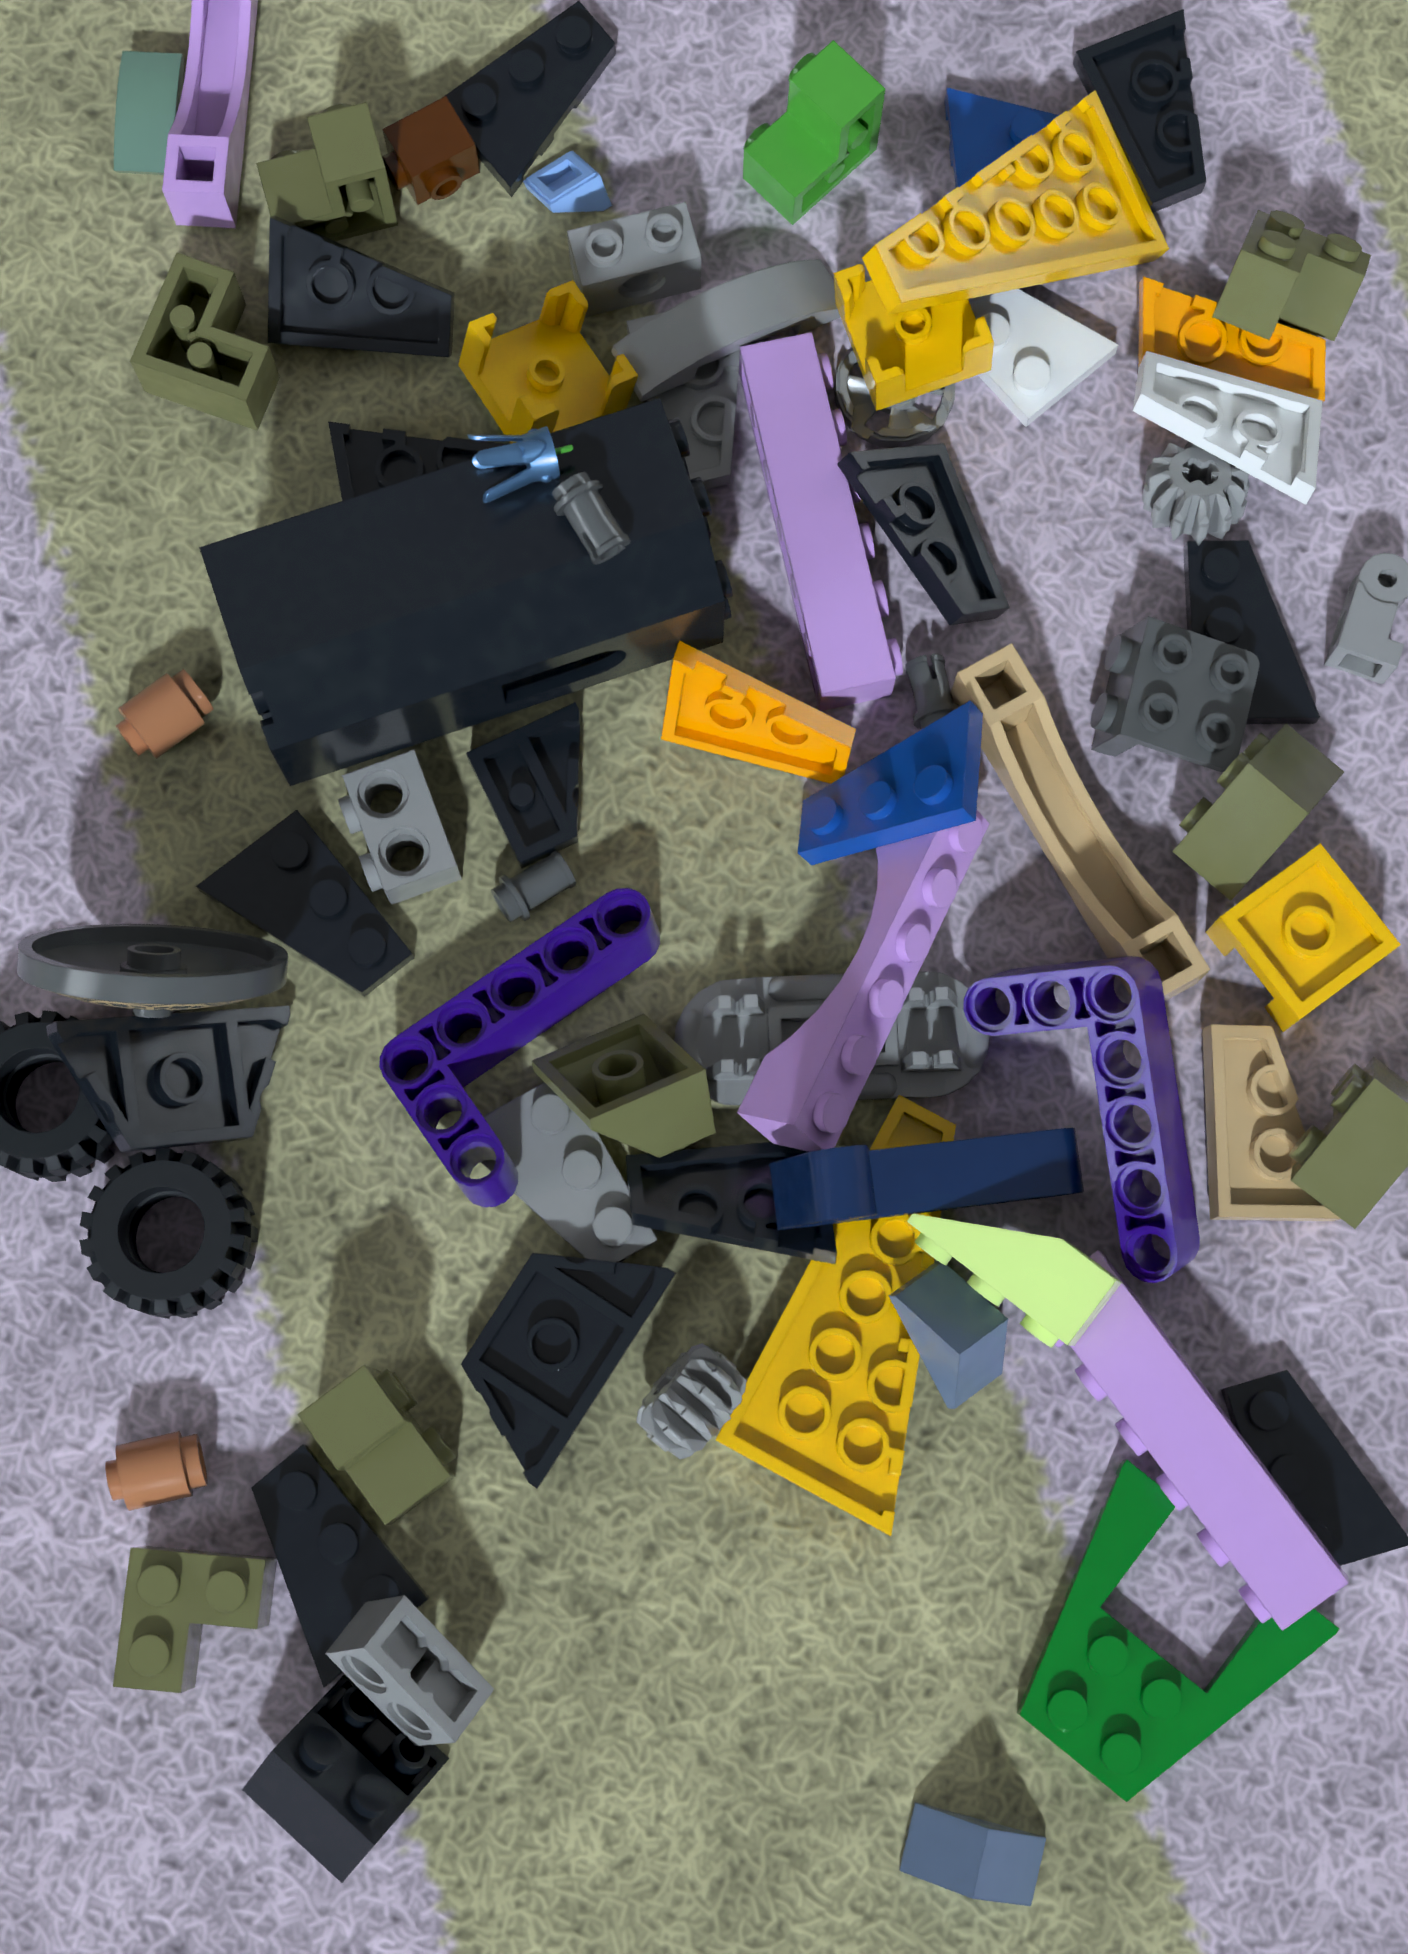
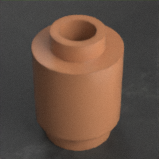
(163, 714)
(156, 1470)

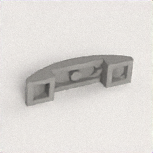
(724, 319)

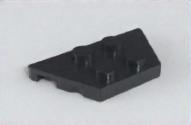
(173, 1076)
(557, 1347)

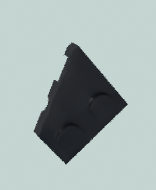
(534, 783)

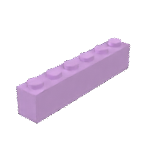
(817, 522)
(1204, 1460)

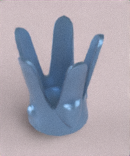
(531, 449)

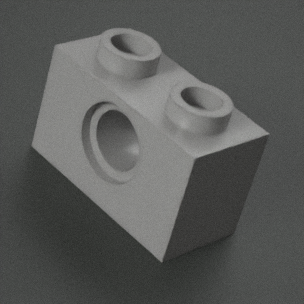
(635, 258)

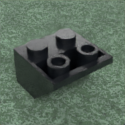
(342, 1778)

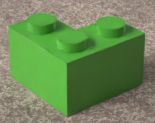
(820, 137)

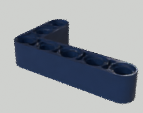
(923, 1178)

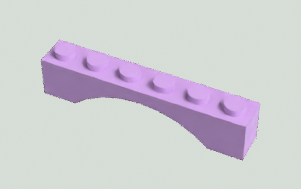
(211, 118)
(817, 1074)

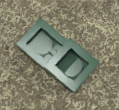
(145, 109)

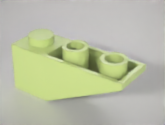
(1037, 1273)

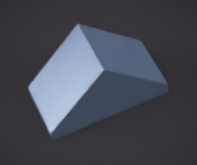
(953, 1331)
(972, 1856)

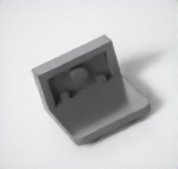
(1175, 695)

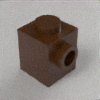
(430, 152)

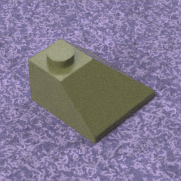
(633, 1087)

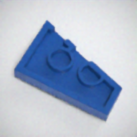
(985, 130)
(901, 793)

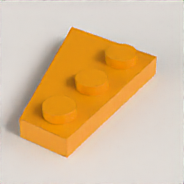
(1186, 331)
(750, 721)

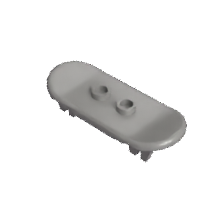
(742, 1020)

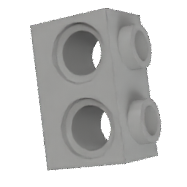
(409, 825)
(410, 1671)

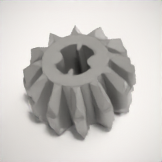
(1194, 492)
(691, 1401)

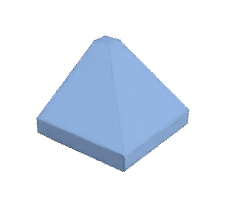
(569, 186)

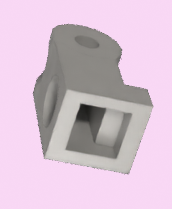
(1366, 620)

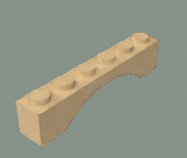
(1050, 796)

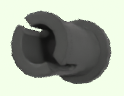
(590, 517)
(929, 689)
(532, 886)

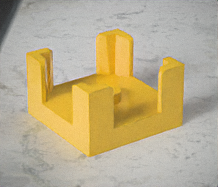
(911, 349)
(544, 369)
(1304, 935)

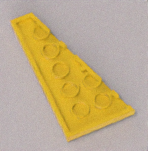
(1030, 218)
(840, 1366)

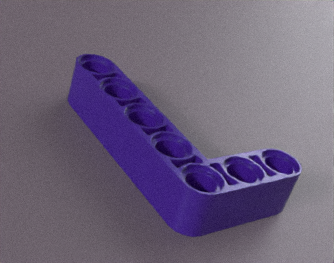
(508, 1029)
(1118, 1090)

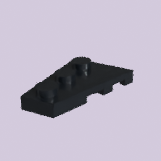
(931, 525)
(326, 1553)

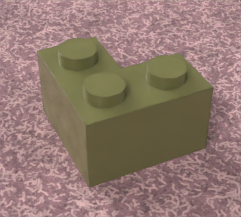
(336, 186)
(1291, 278)
(192, 348)
(1263, 802)
(1360, 1147)
(379, 1444)
(170, 1600)

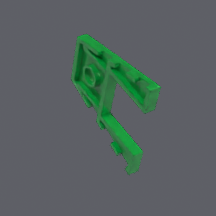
(1111, 1694)

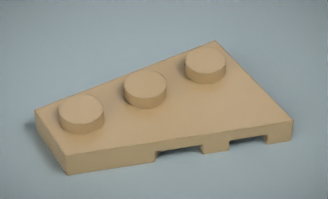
(1252, 1128)

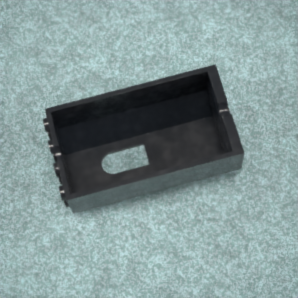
(453, 610)

